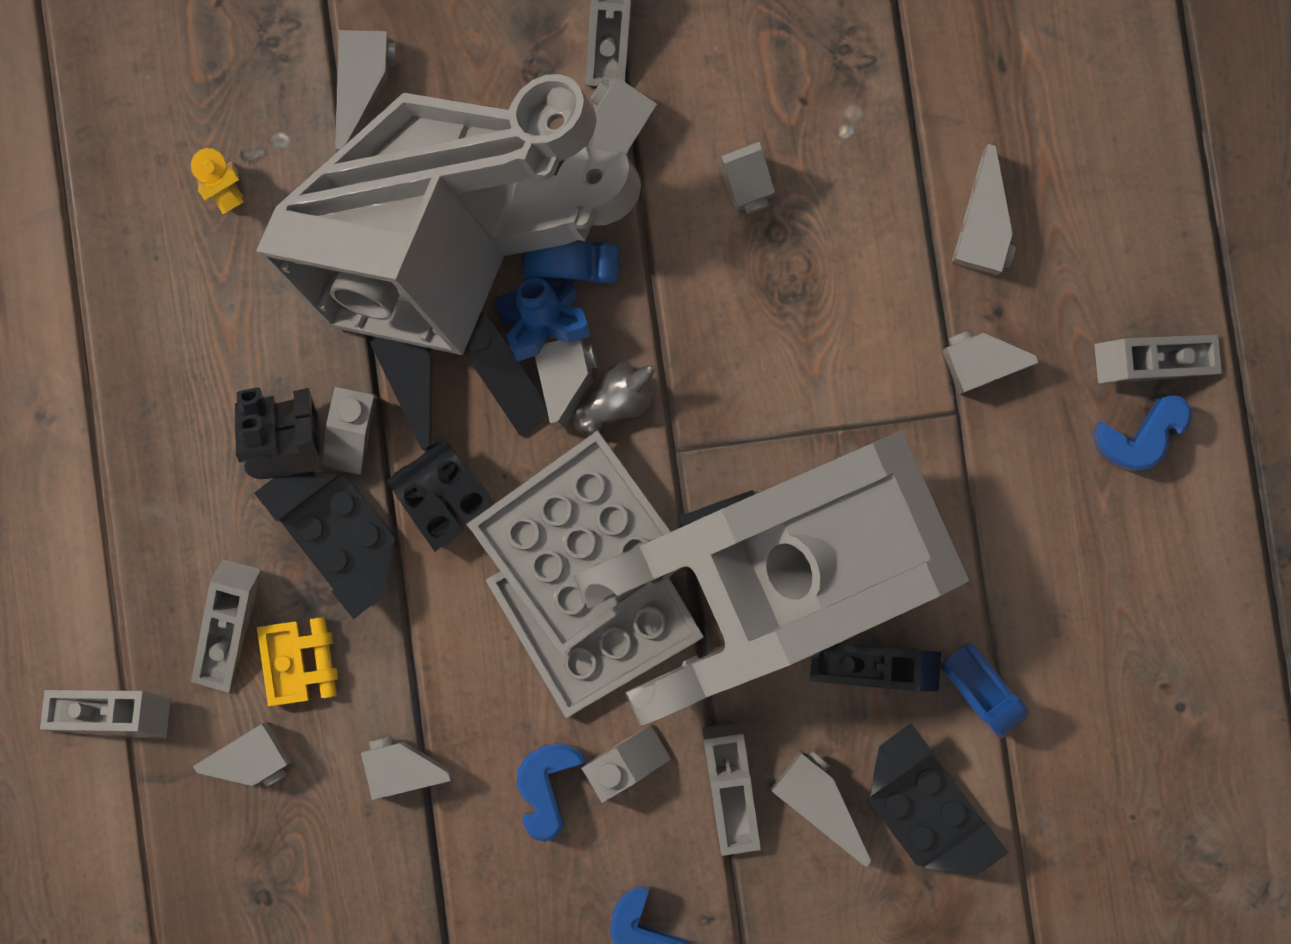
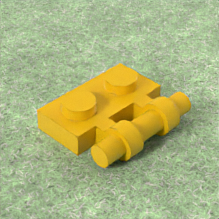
(284, 661)

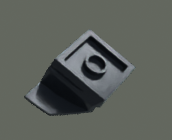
(335, 532)
(928, 809)

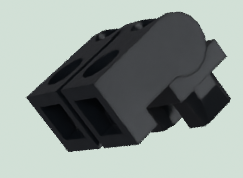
(277, 436)
(428, 479)

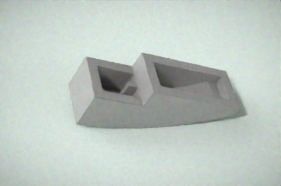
(731, 788)

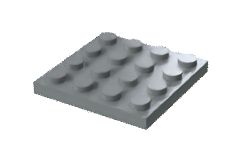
(563, 524)
(612, 654)

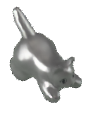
(617, 398)

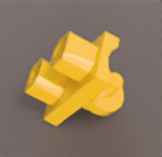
(216, 179)

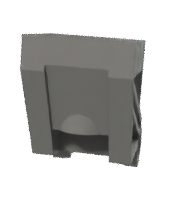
(431, 198)
(794, 569)

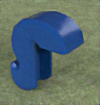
(574, 262)
(1150, 440)
(984, 690)
(537, 789)
(626, 917)

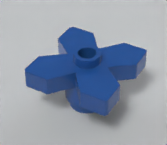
(541, 311)

